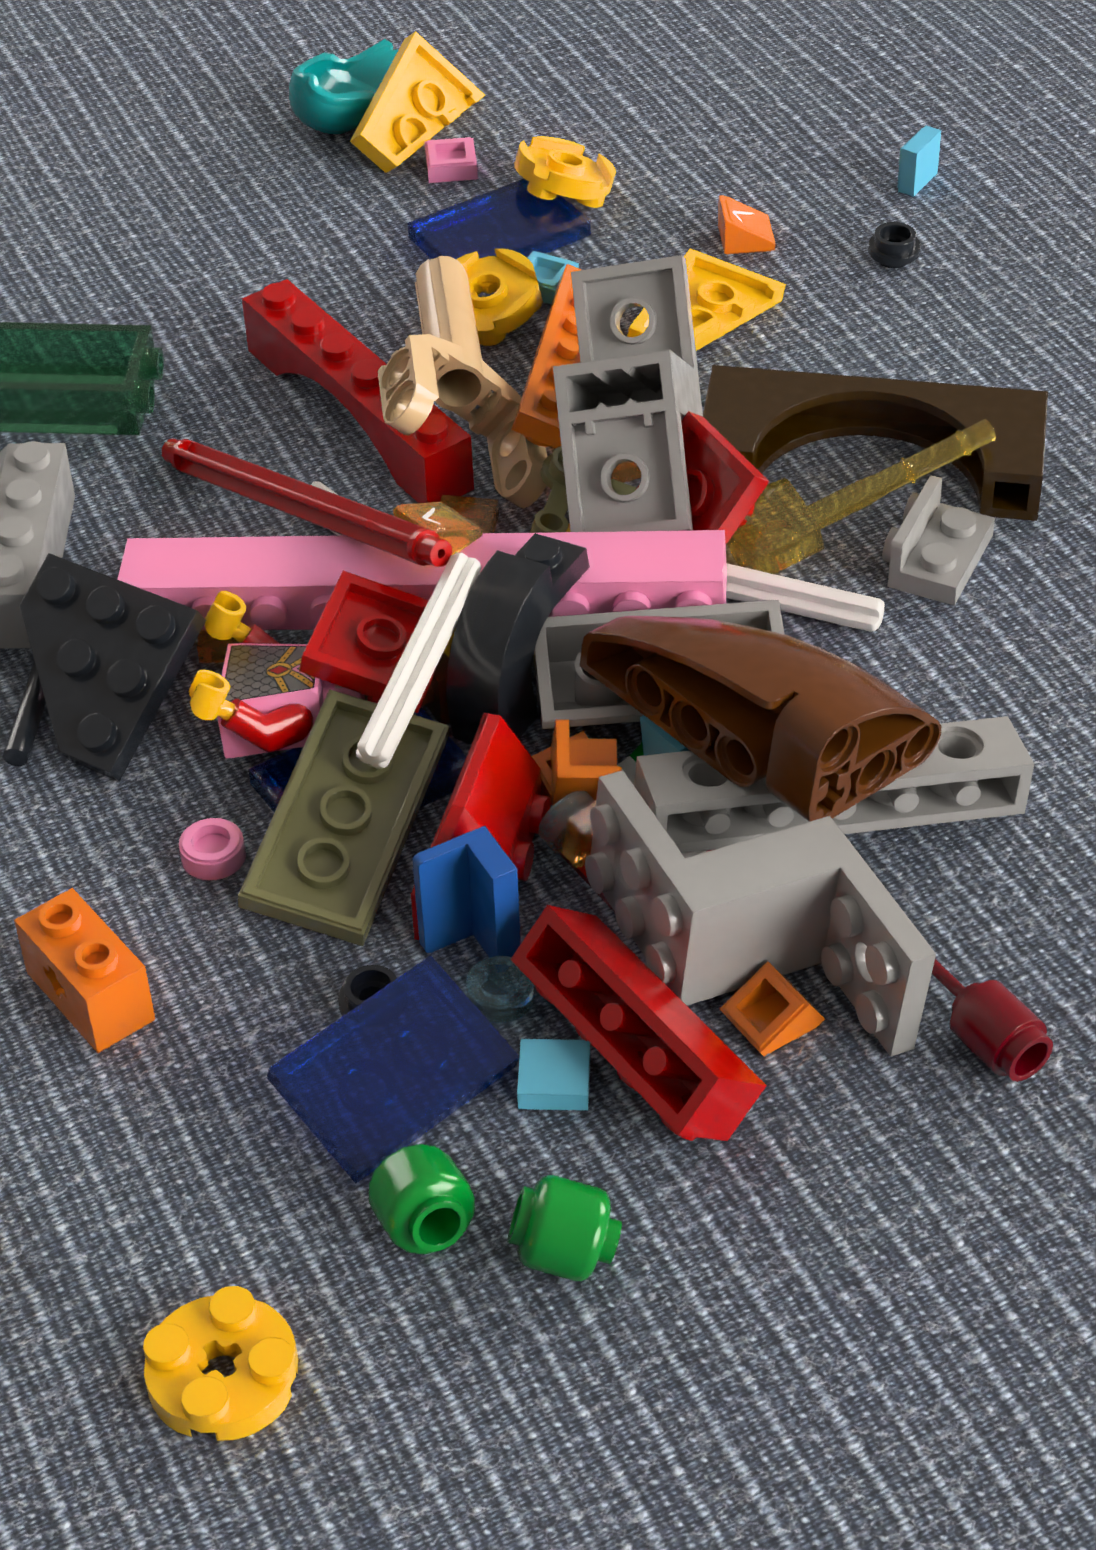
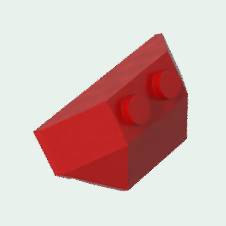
(498, 791)

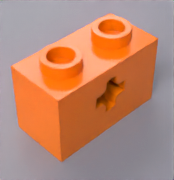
(85, 970)

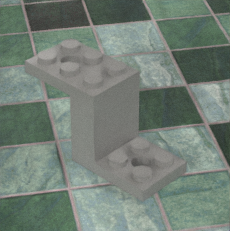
(629, 398)
(771, 898)

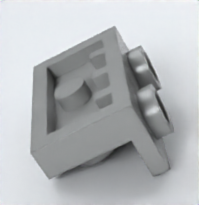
(935, 546)

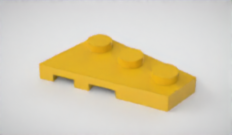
(412, 104)
(720, 297)

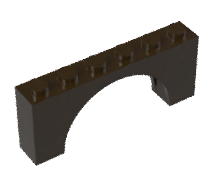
(780, 410)

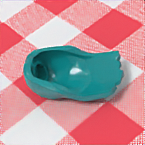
(335, 91)

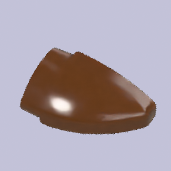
(764, 707)

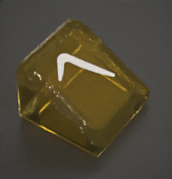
(442, 520)

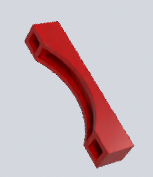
(299, 337)

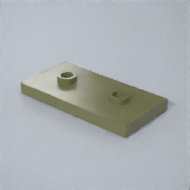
(341, 824)

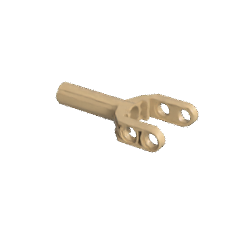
(449, 369)

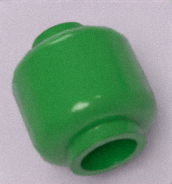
(421, 1199)
(564, 1228)

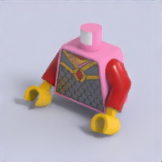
(261, 694)

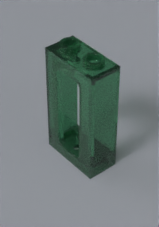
(77, 377)

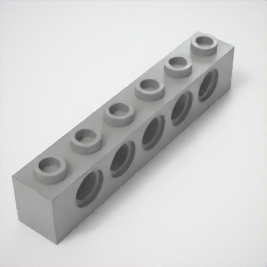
(971, 774)

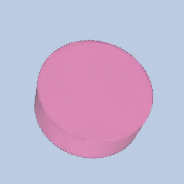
(212, 849)

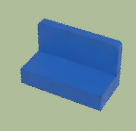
(467, 891)

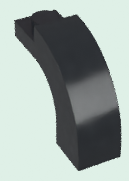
(499, 633)

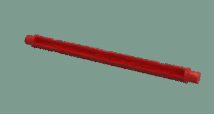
(309, 503)

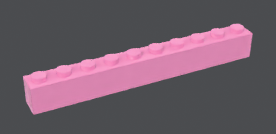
(292, 577)

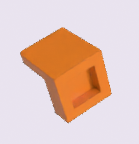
(579, 762)

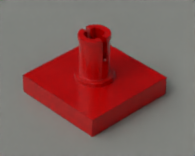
(719, 478)
(363, 636)

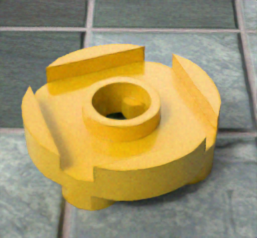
(559, 168)
(515, 293)
(215, 1327)

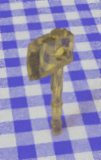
(789, 531)

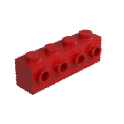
(638, 1025)

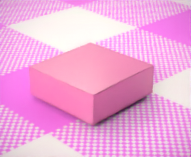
(451, 160)

